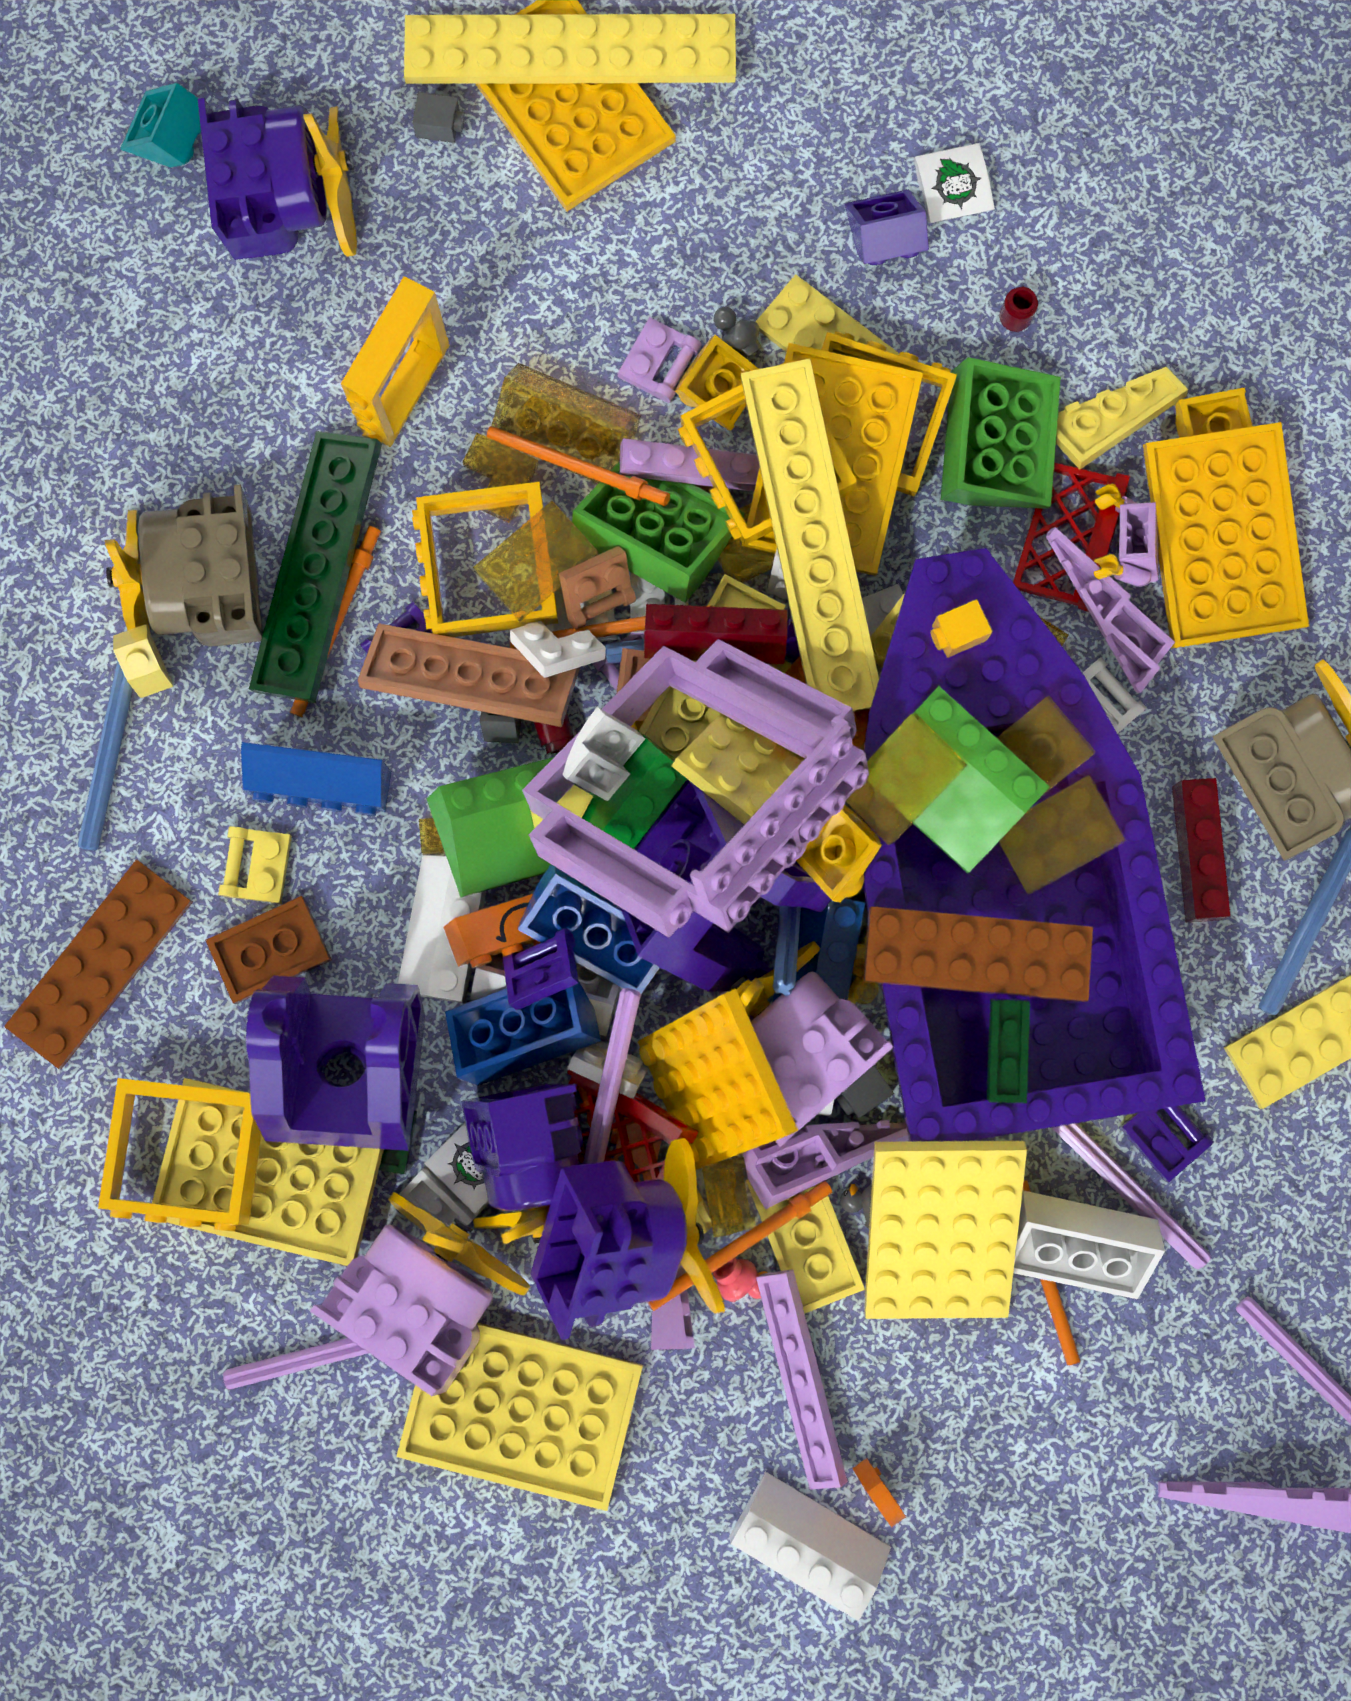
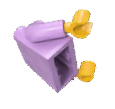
(1137, 540)

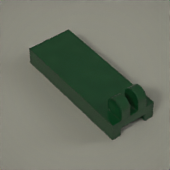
(1008, 1050)

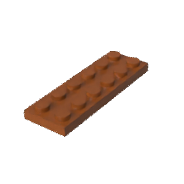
(978, 954)
(98, 964)

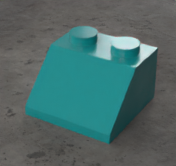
(165, 126)

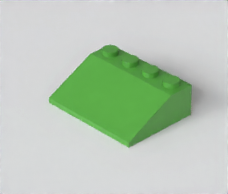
(1000, 436)
(662, 544)
(984, 796)
(487, 829)

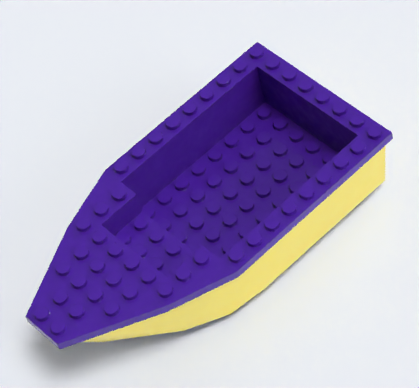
(1085, 1059)

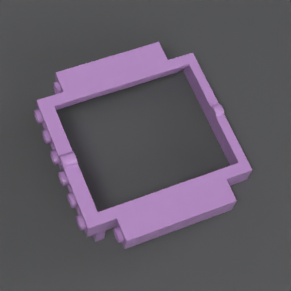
(771, 839)

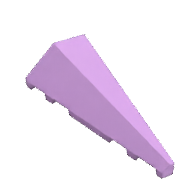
(1129, 632)
(814, 1156)
(673, 1322)
(1307, 1506)

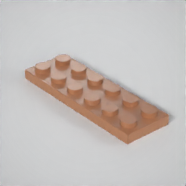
(464, 675)

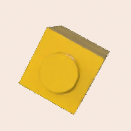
(960, 629)

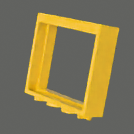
(409, 314)
(934, 375)
(706, 467)
(426, 553)
(117, 1148)

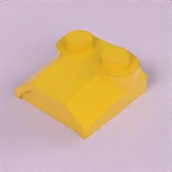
(712, 374)
(1212, 413)
(841, 855)

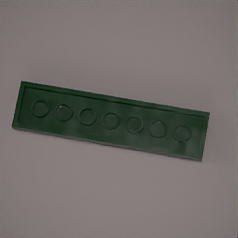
(315, 566)

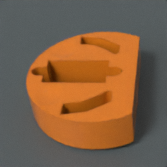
(879, 1492)

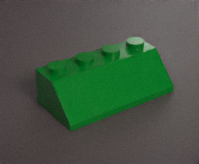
(640, 797)

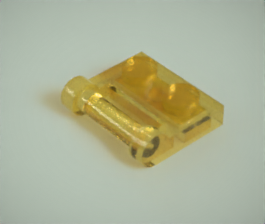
(865, 991)
(727, 1197)

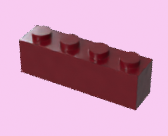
(695, 629)
(1201, 850)

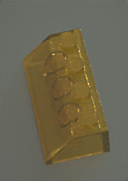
(563, 417)

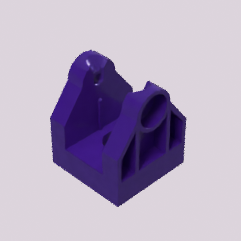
(701, 952)
(300, 1032)

